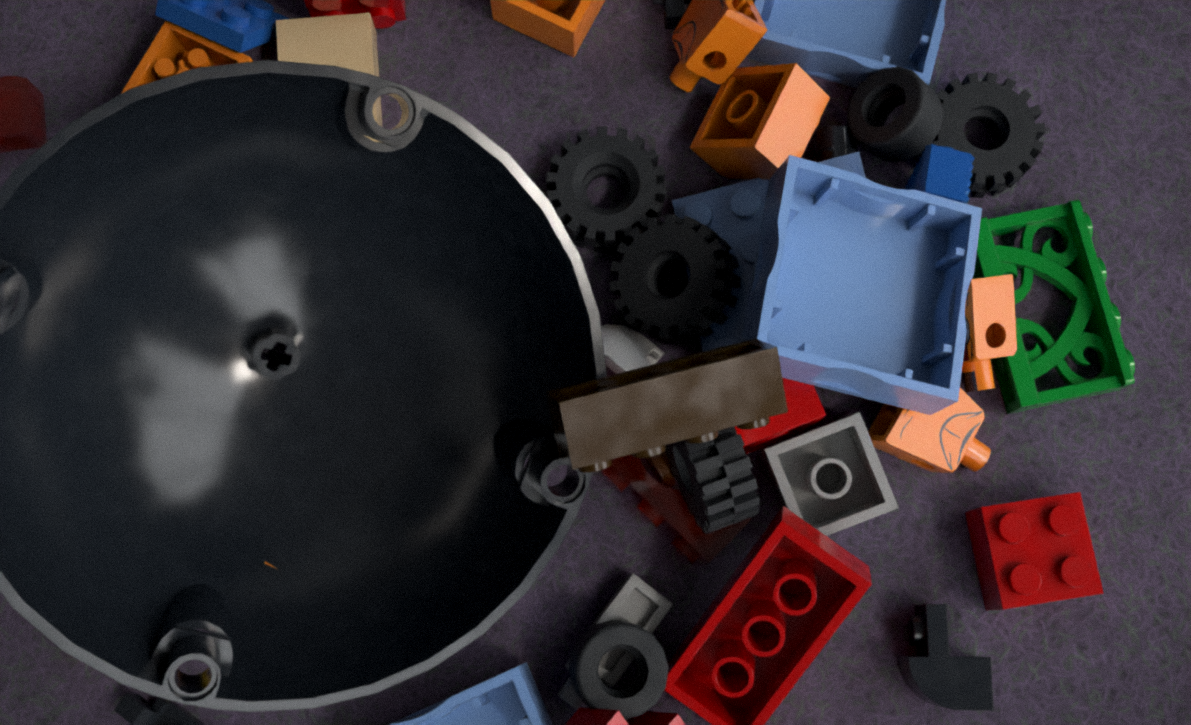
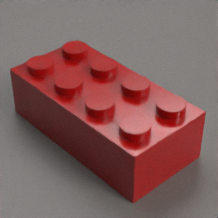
(767, 624)

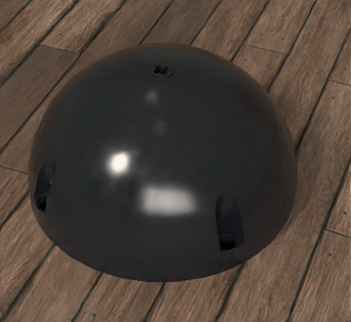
(368, 466)

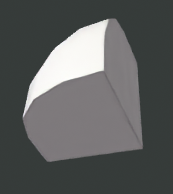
(627, 349)

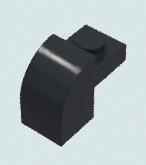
(941, 678)

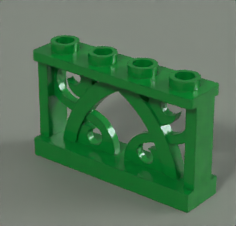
(1082, 286)

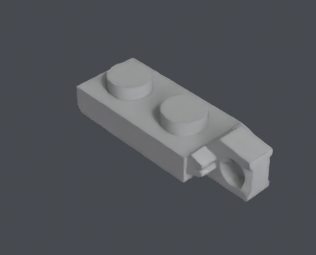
(631, 603)

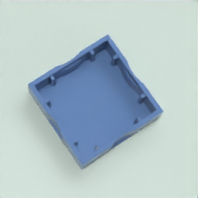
(851, 37)
(863, 285)

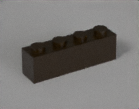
(667, 404)

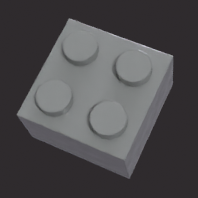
(830, 475)

